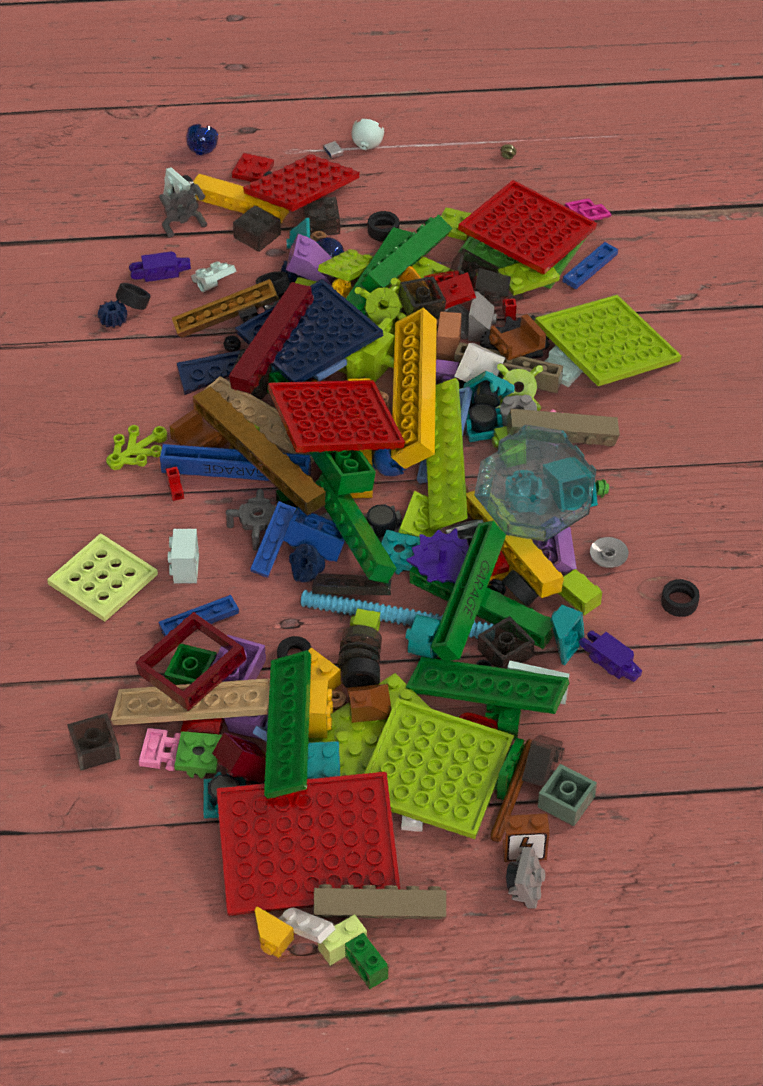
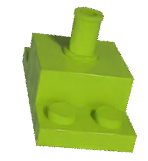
(375, 357)

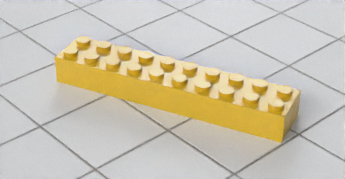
(415, 387)

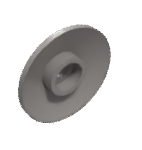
(609, 552)

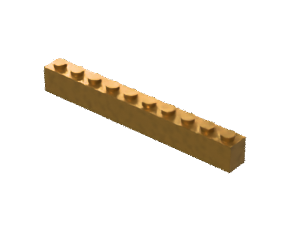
(259, 450)

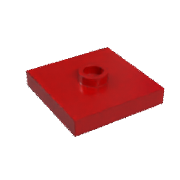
(457, 290)

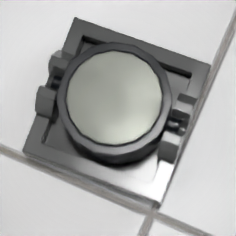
(382, 519)

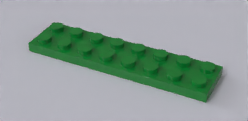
(488, 685)
(288, 725)

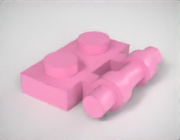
(154, 746)

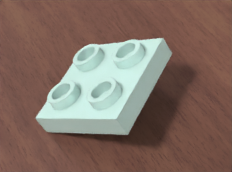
(207, 278)

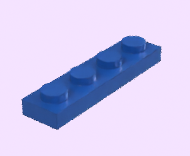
(590, 265)
(272, 539)
(210, 612)

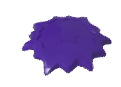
(439, 556)

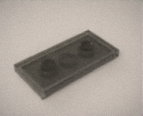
(349, 585)

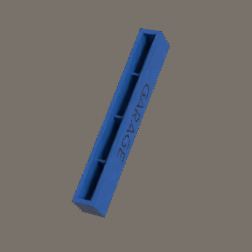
(218, 462)

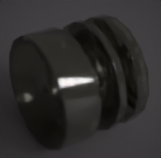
(359, 642)

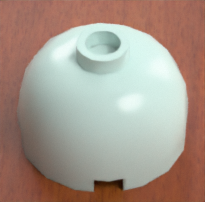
(367, 134)

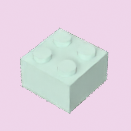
(184, 556)

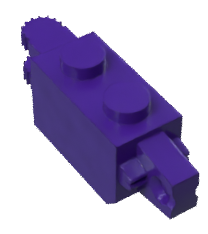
(159, 266)
(611, 655)

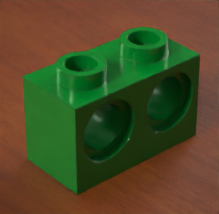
(366, 960)

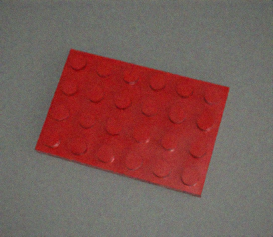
(301, 182)

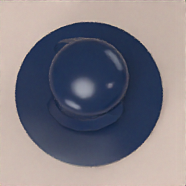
(306, 563)

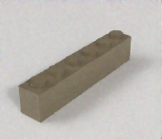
(547, 380)
(578, 427)
(379, 903)

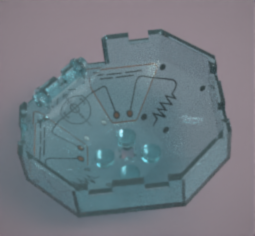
(537, 464)

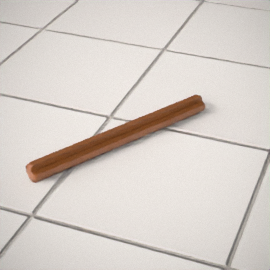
(511, 795)

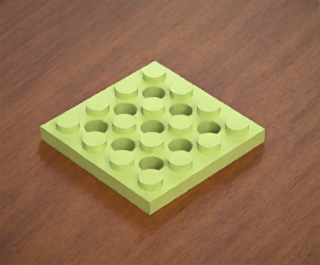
(102, 587)

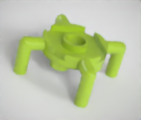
(381, 294)
(523, 376)

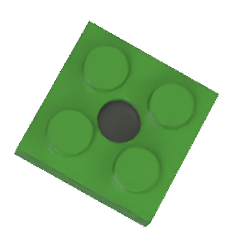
(196, 755)

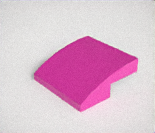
(589, 209)

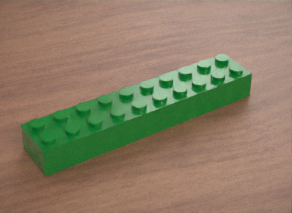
(345, 470)

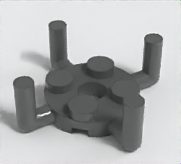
(186, 211)
(251, 521)

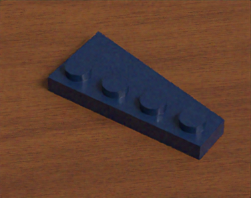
(203, 371)

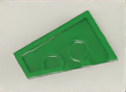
(508, 768)

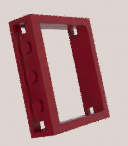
(209, 679)

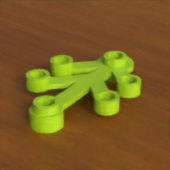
(117, 459)

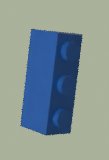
(315, 531)

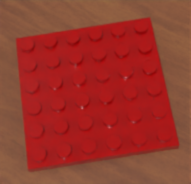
(527, 226)
(335, 416)

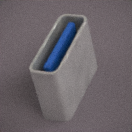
(333, 150)

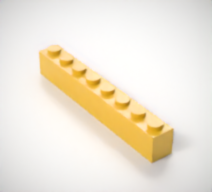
(523, 555)

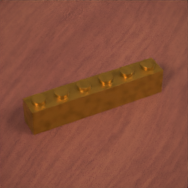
(224, 308)

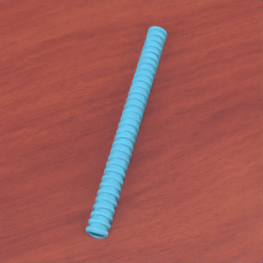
(387, 613)

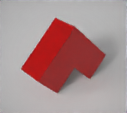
(509, 308)
(174, 484)

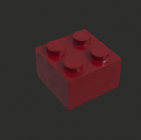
(241, 758)

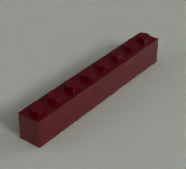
(271, 338)

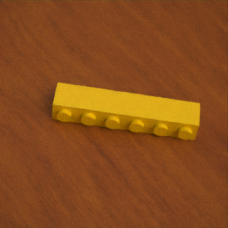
(232, 197)

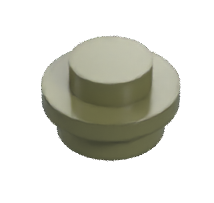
(508, 151)

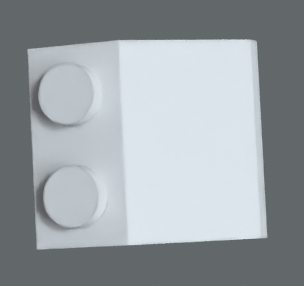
(476, 361)

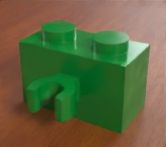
(507, 717)

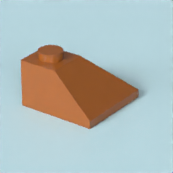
(369, 703)

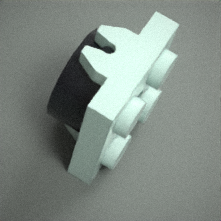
(176, 183)

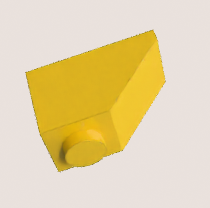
(273, 933)

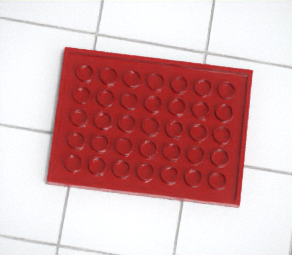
(309, 838)

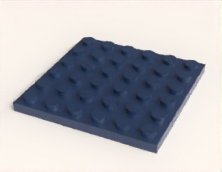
(322, 337)

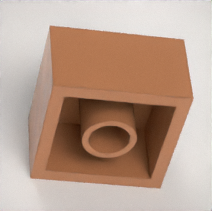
(448, 335)

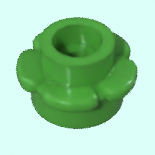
(602, 487)

